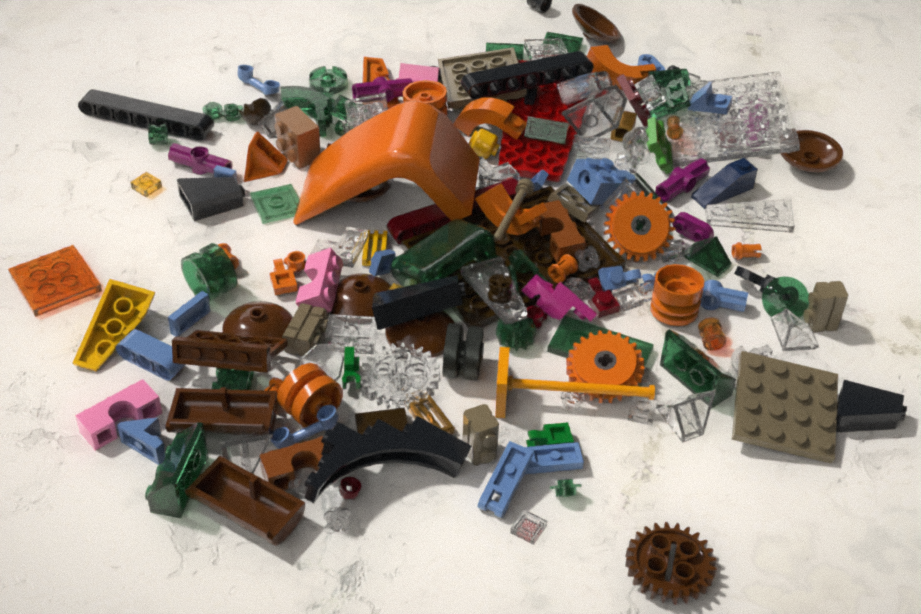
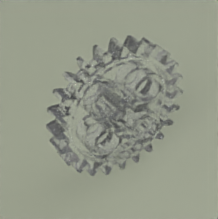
(400, 376)

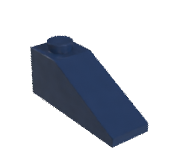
(727, 183)

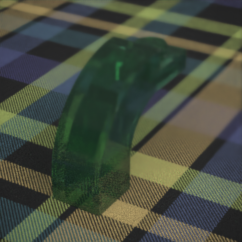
(310, 102)

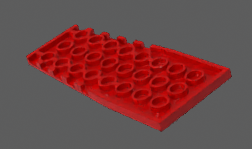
(532, 155)

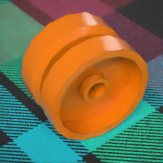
(428, 92)
(306, 392)

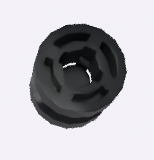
(541, 5)

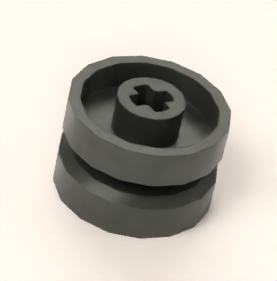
(463, 352)

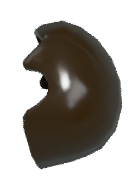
(255, 111)

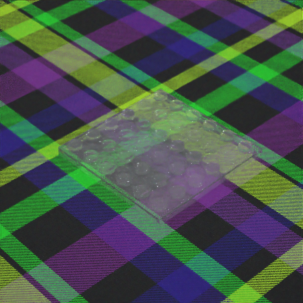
(754, 126)

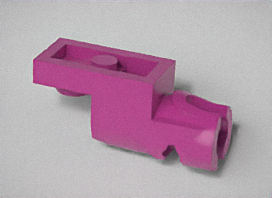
(557, 300)

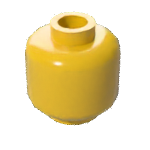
(484, 143)

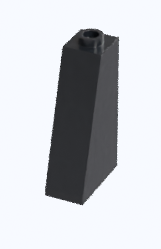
(416, 301)

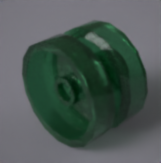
(209, 271)

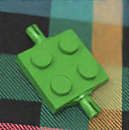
(659, 144)

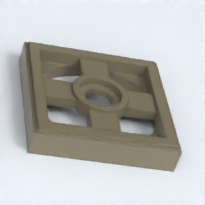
(574, 201)

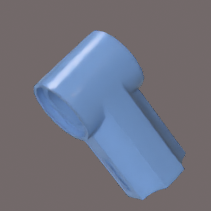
(717, 296)

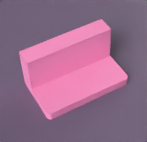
(418, 72)

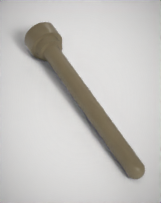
(524, 190)

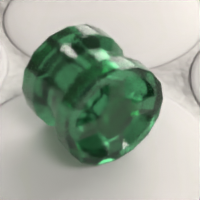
(158, 134)

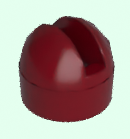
(355, 487)

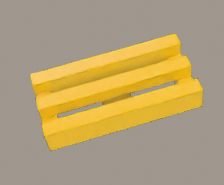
(375, 237)

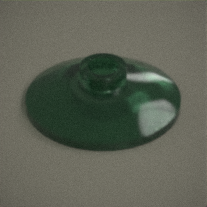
(773, 301)

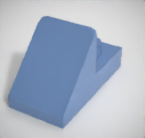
(706, 101)
(143, 438)

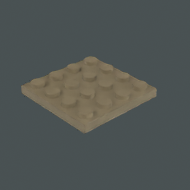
(454, 68)
(785, 407)

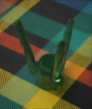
(521, 263)

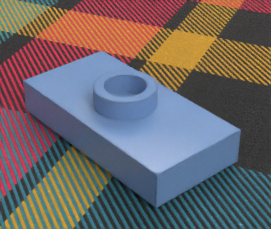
(189, 314)

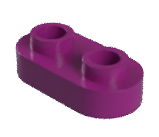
(692, 227)

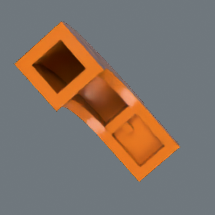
(605, 61)
(492, 112)
(496, 204)

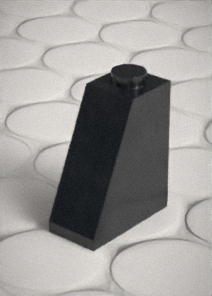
(210, 195)
(868, 408)

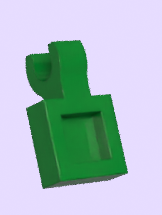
(351, 365)
(550, 434)

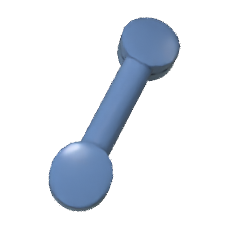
(245, 74)
(327, 419)

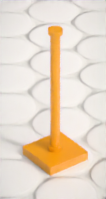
(507, 382)

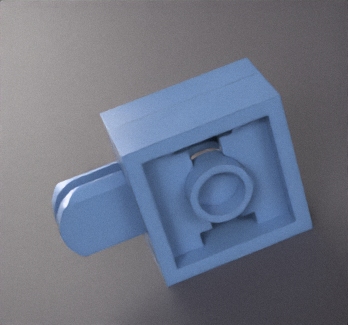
(597, 179)

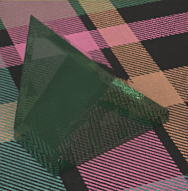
(709, 256)

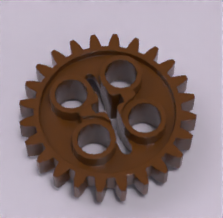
(651, 552)

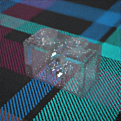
(352, 332)

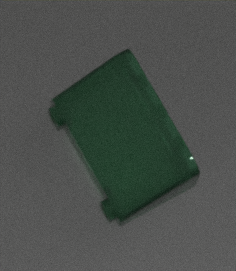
(444, 253)

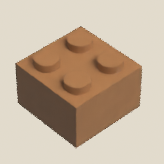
(297, 136)

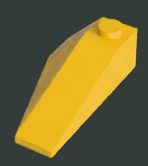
(115, 317)

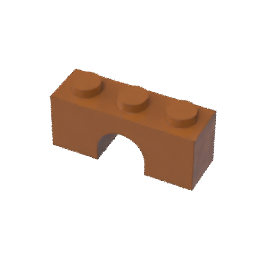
(564, 232)
(281, 464)

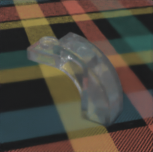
(584, 86)

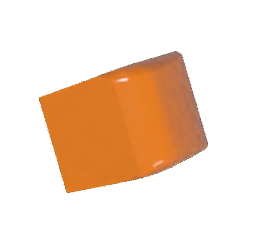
(401, 142)

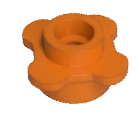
(295, 261)

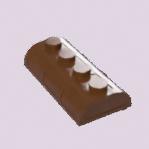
(223, 411)
(247, 500)

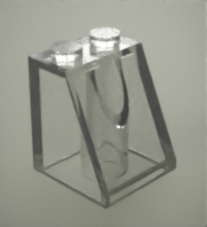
(598, 113)

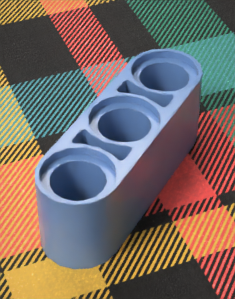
(149, 354)

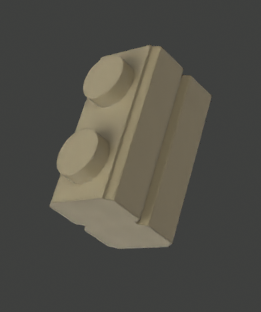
(826, 306)
(305, 329)
(480, 432)

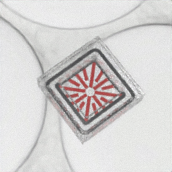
(528, 527)

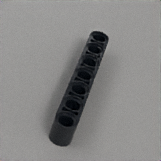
(526, 75)
(142, 113)

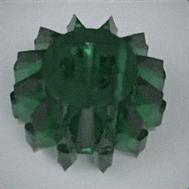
(517, 334)

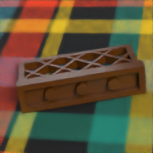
(227, 350)

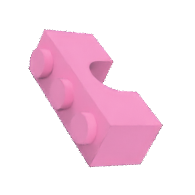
(324, 271)
(133, 402)

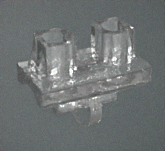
(591, 147)
(631, 159)

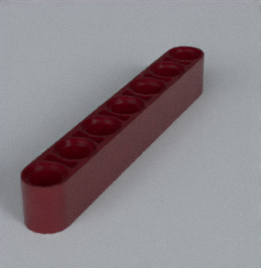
(432, 217)

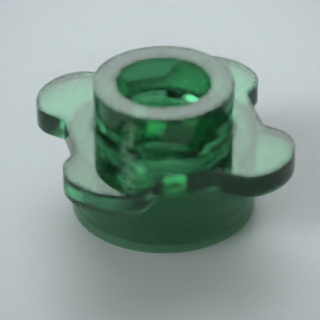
(231, 112)
(565, 488)

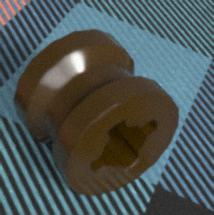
(500, 288)

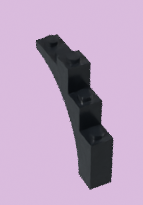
(382, 444)

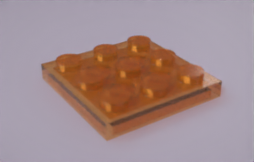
(54, 280)

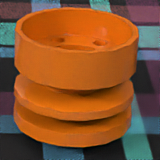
(677, 294)

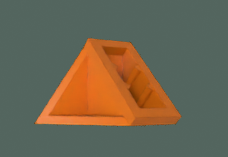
(263, 159)

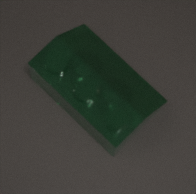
(694, 368)
(180, 468)

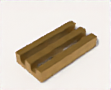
(448, 427)

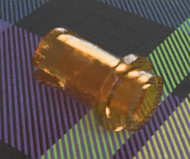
(674, 129)

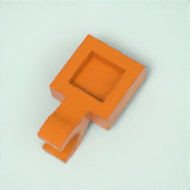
(282, 280)

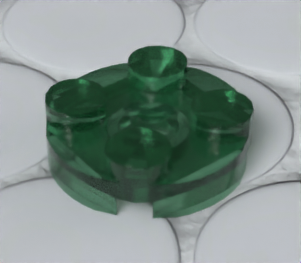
(328, 80)

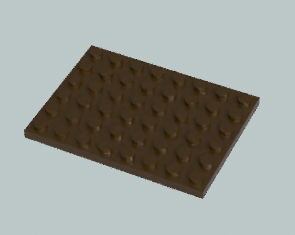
(474, 309)

